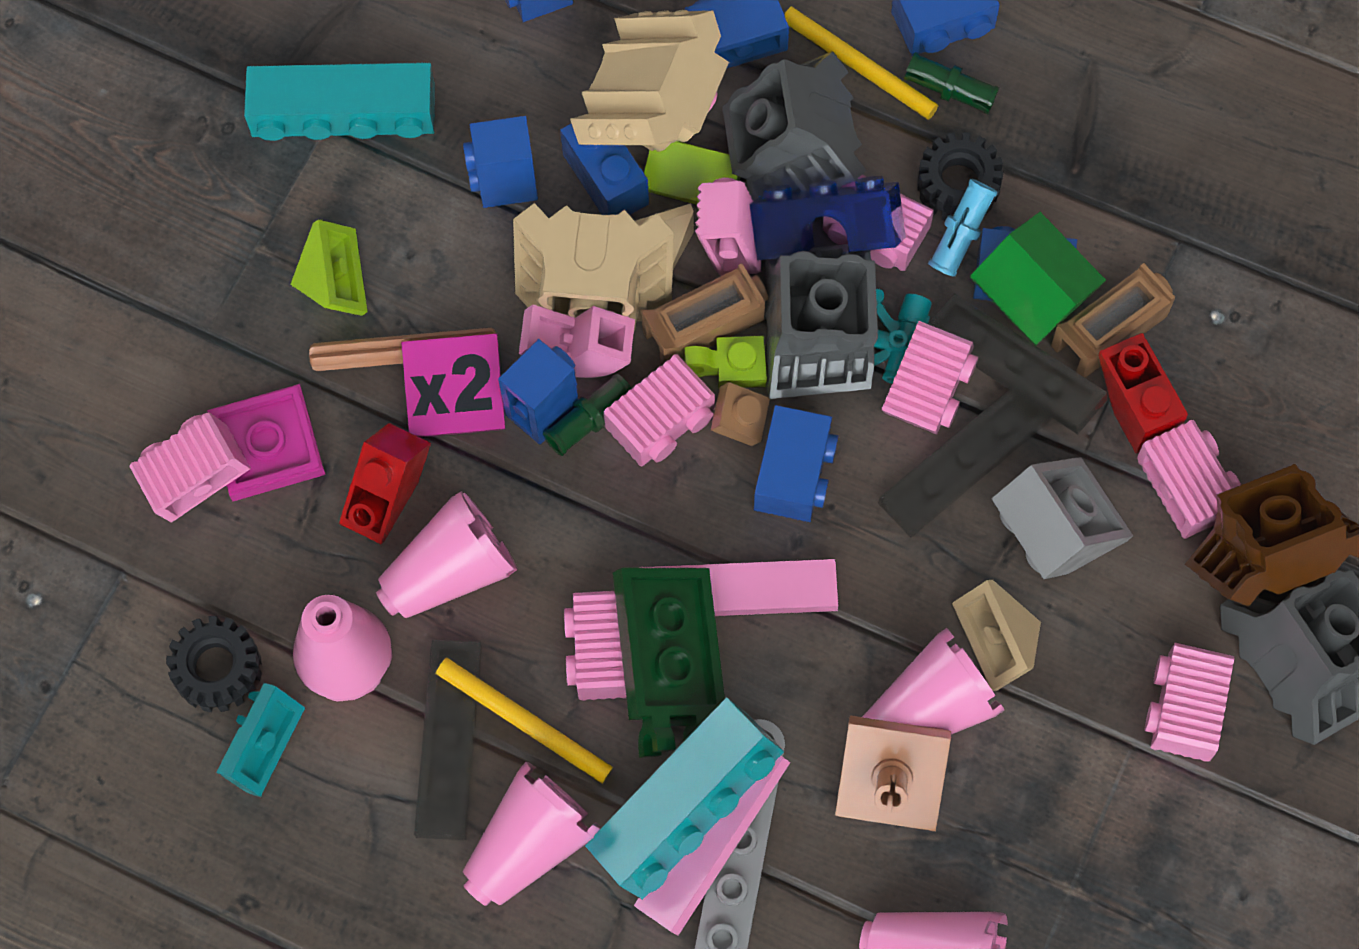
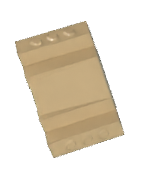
(653, 81)
(592, 261)

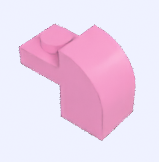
(594, 340)

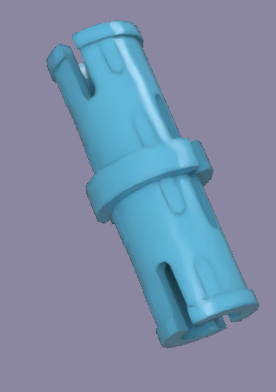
(962, 227)

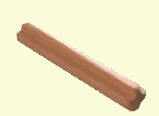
(373, 350)

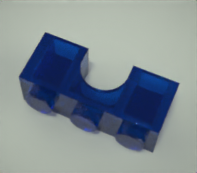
(866, 211)

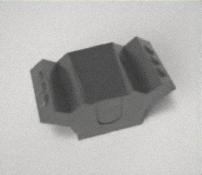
(793, 127)
(820, 322)
(1304, 651)

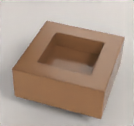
(740, 414)

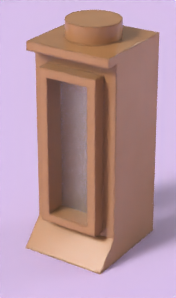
(707, 312)
(1118, 315)

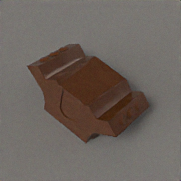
(1273, 537)

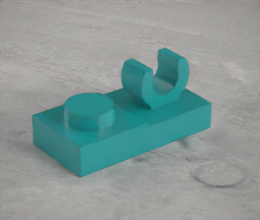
(260, 739)

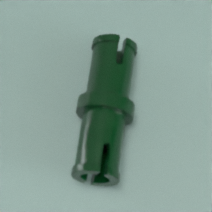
(951, 83)
(585, 416)

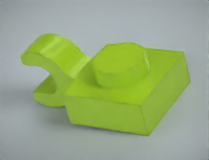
(734, 361)

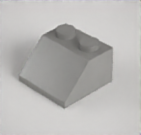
(1060, 516)

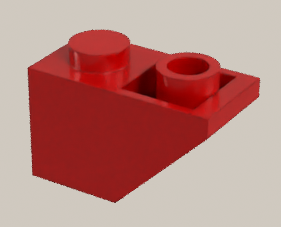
(1140, 391)
(383, 481)

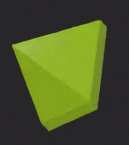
(332, 268)

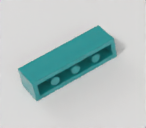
(340, 100)
(684, 799)

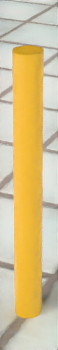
(861, 63)
(524, 720)

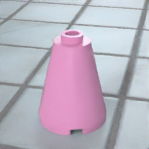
(445, 561)
(340, 649)
(938, 691)
(525, 838)
(934, 930)

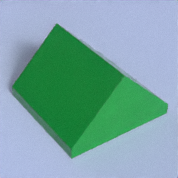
(1037, 277)

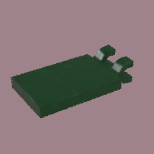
(668, 651)

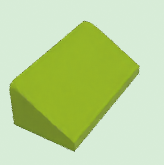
(683, 168)

